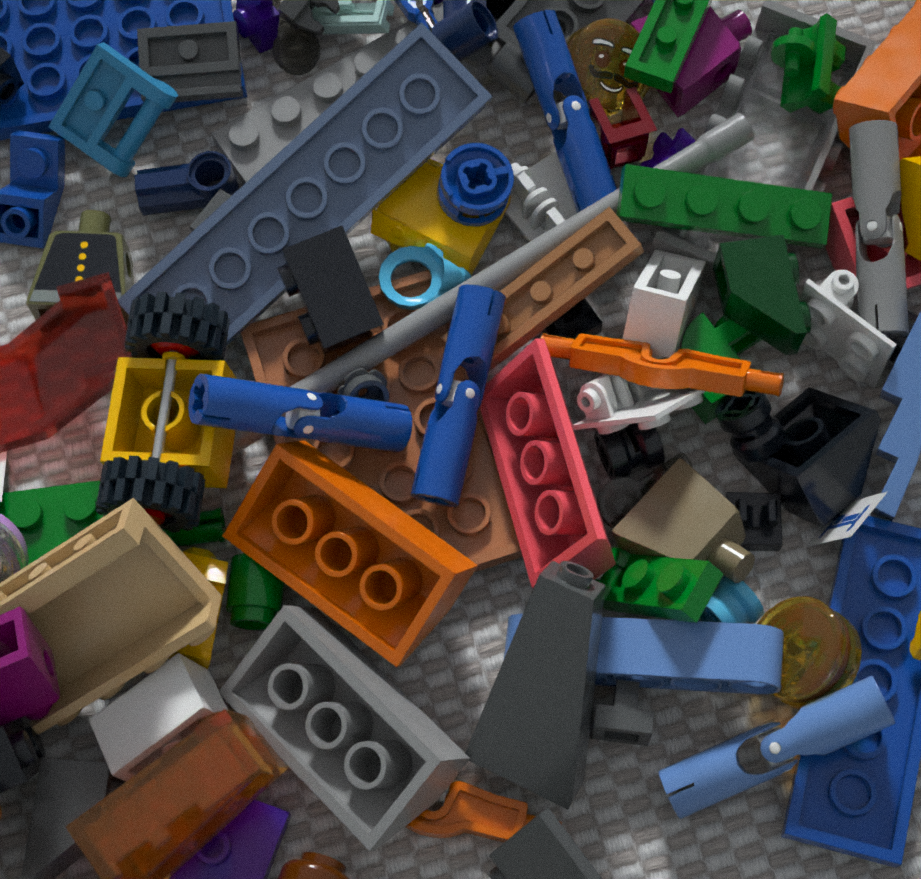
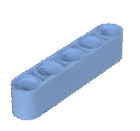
(686, 655)

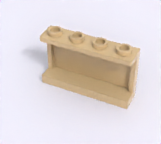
(111, 606)

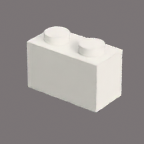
(664, 302)
(155, 715)

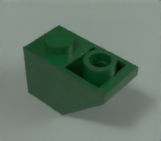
(760, 292)

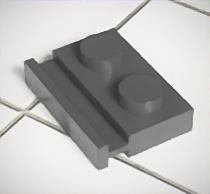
(193, 59)

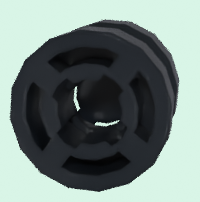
(752, 428)
(629, 449)

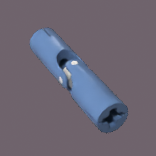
(815, 729)

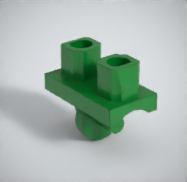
(808, 62)

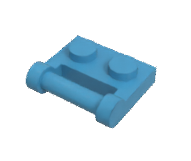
(99, 99)

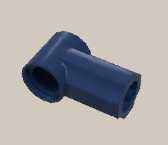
(465, 27)
(184, 185)

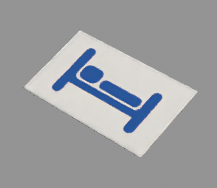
(848, 521)

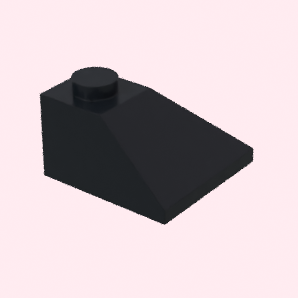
(822, 456)

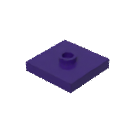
(242, 847)

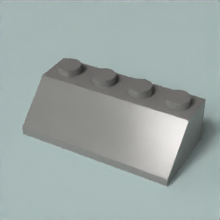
(342, 725)

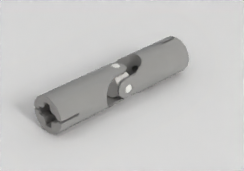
(877, 199)

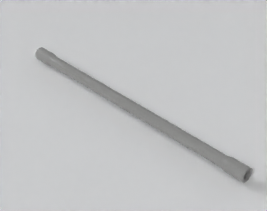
(707, 149)

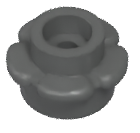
(361, 379)

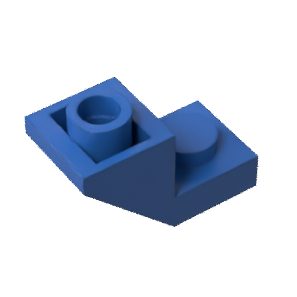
(34, 188)

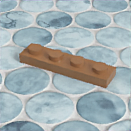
(563, 280)

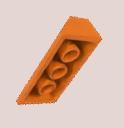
(888, 86)
(348, 550)

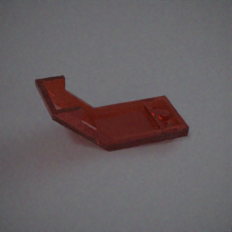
(61, 362)

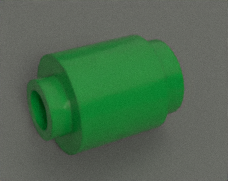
(252, 594)

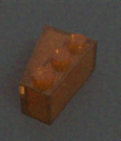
(178, 800)

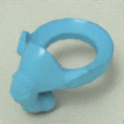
(443, 272)

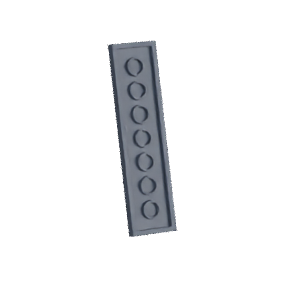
(322, 179)

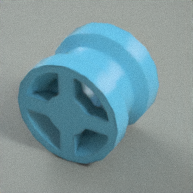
(733, 604)

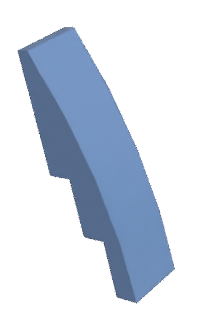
(903, 437)

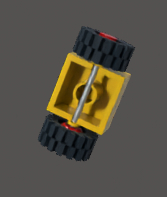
(148, 439)

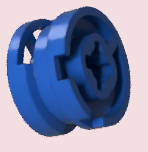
(476, 183)

